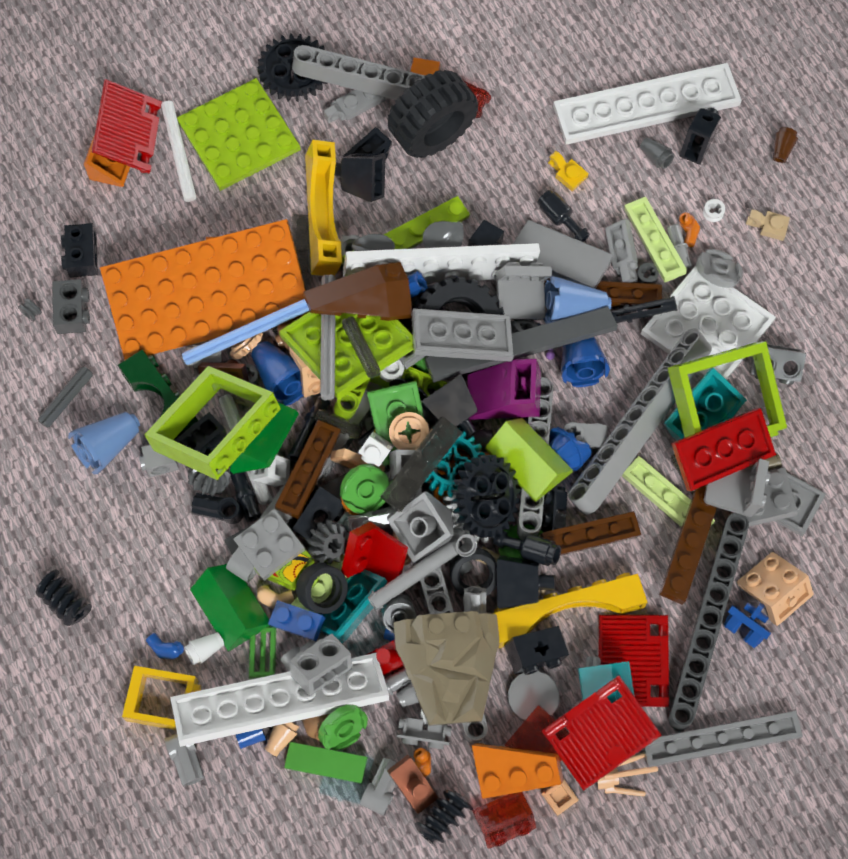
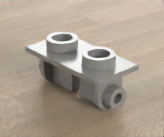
(413, 732)

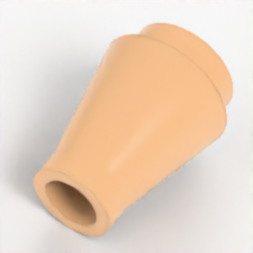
(280, 737)

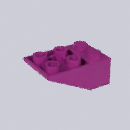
(506, 390)

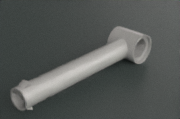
(424, 568)

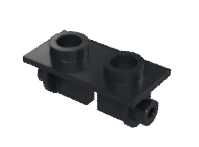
(553, 501)

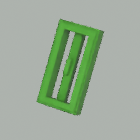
(252, 674)

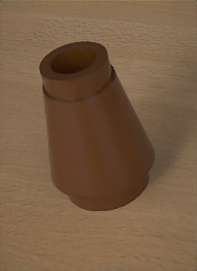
(784, 143)

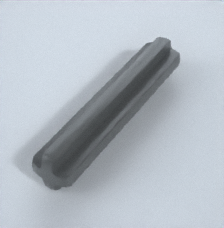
(65, 396)

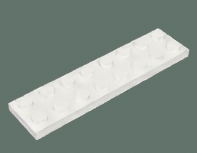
(646, 103)
(446, 262)
(272, 702)

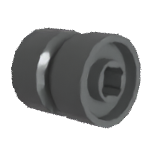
(397, 610)

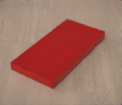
(723, 449)

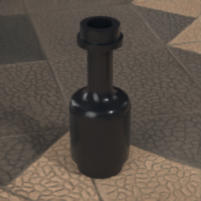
(560, 213)
(532, 548)

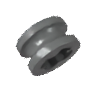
(643, 269)
(29, 309)

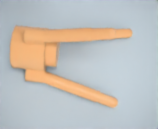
(612, 778)

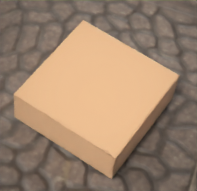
(560, 797)

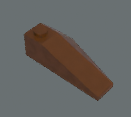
(372, 292)

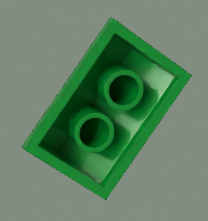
(266, 445)
(229, 606)

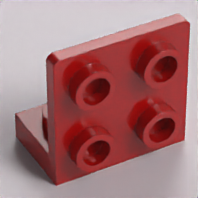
(375, 551)

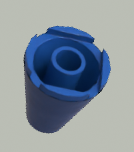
(583, 363)
(278, 372)

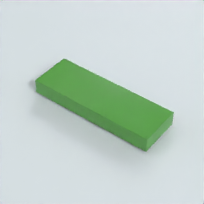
(326, 762)

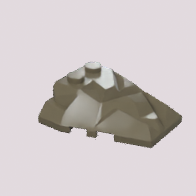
(449, 663)

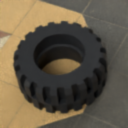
(432, 113)
(460, 291)

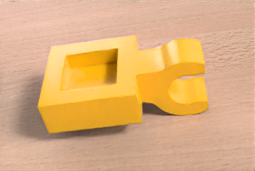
(568, 173)

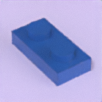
(296, 620)

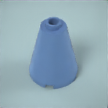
(570, 299)
(103, 440)

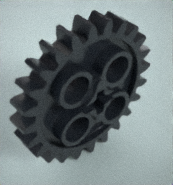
(274, 64)
(489, 514)

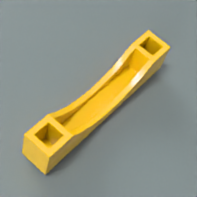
(324, 241)
(618, 596)

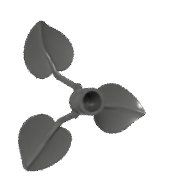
(435, 236)

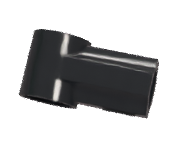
(216, 507)

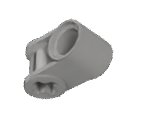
(593, 434)

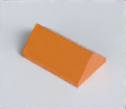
(104, 169)

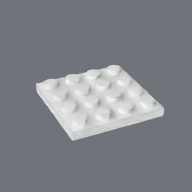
(719, 313)

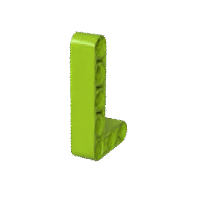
(354, 397)

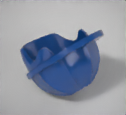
(569, 448)

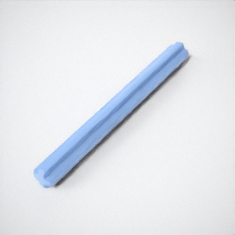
(245, 332)

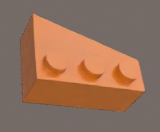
(513, 770)

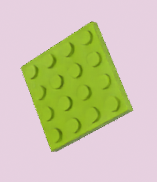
(238, 134)
(385, 339)

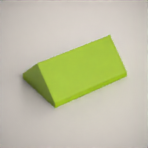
(534, 461)

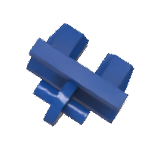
(757, 631)

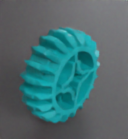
(448, 485)

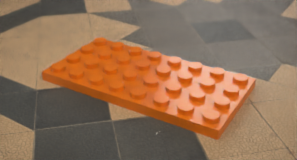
(203, 288)

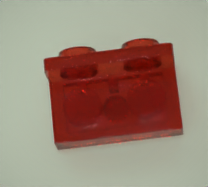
(504, 819)

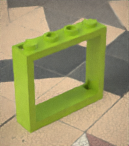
(684, 396)
(191, 401)

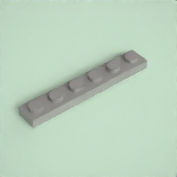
(723, 739)

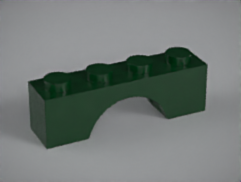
(142, 375)

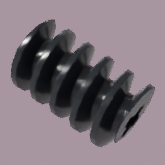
(61, 600)
(442, 817)

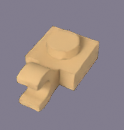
(771, 225)

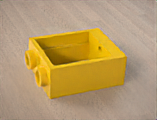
(136, 690)

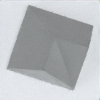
(423, 526)

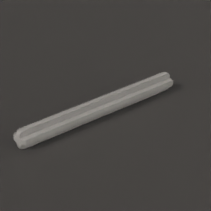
(327, 381)

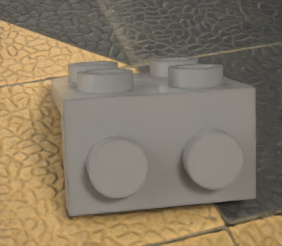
(522, 290)
(740, 491)

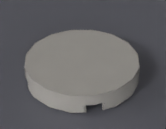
(719, 268)
(530, 691)

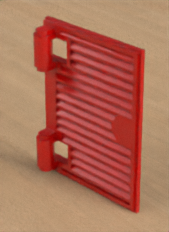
(125, 127)
(629, 639)
(601, 733)

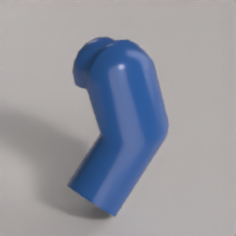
(165, 650)

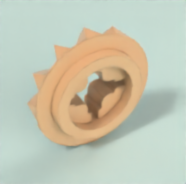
(244, 347)
(399, 424)

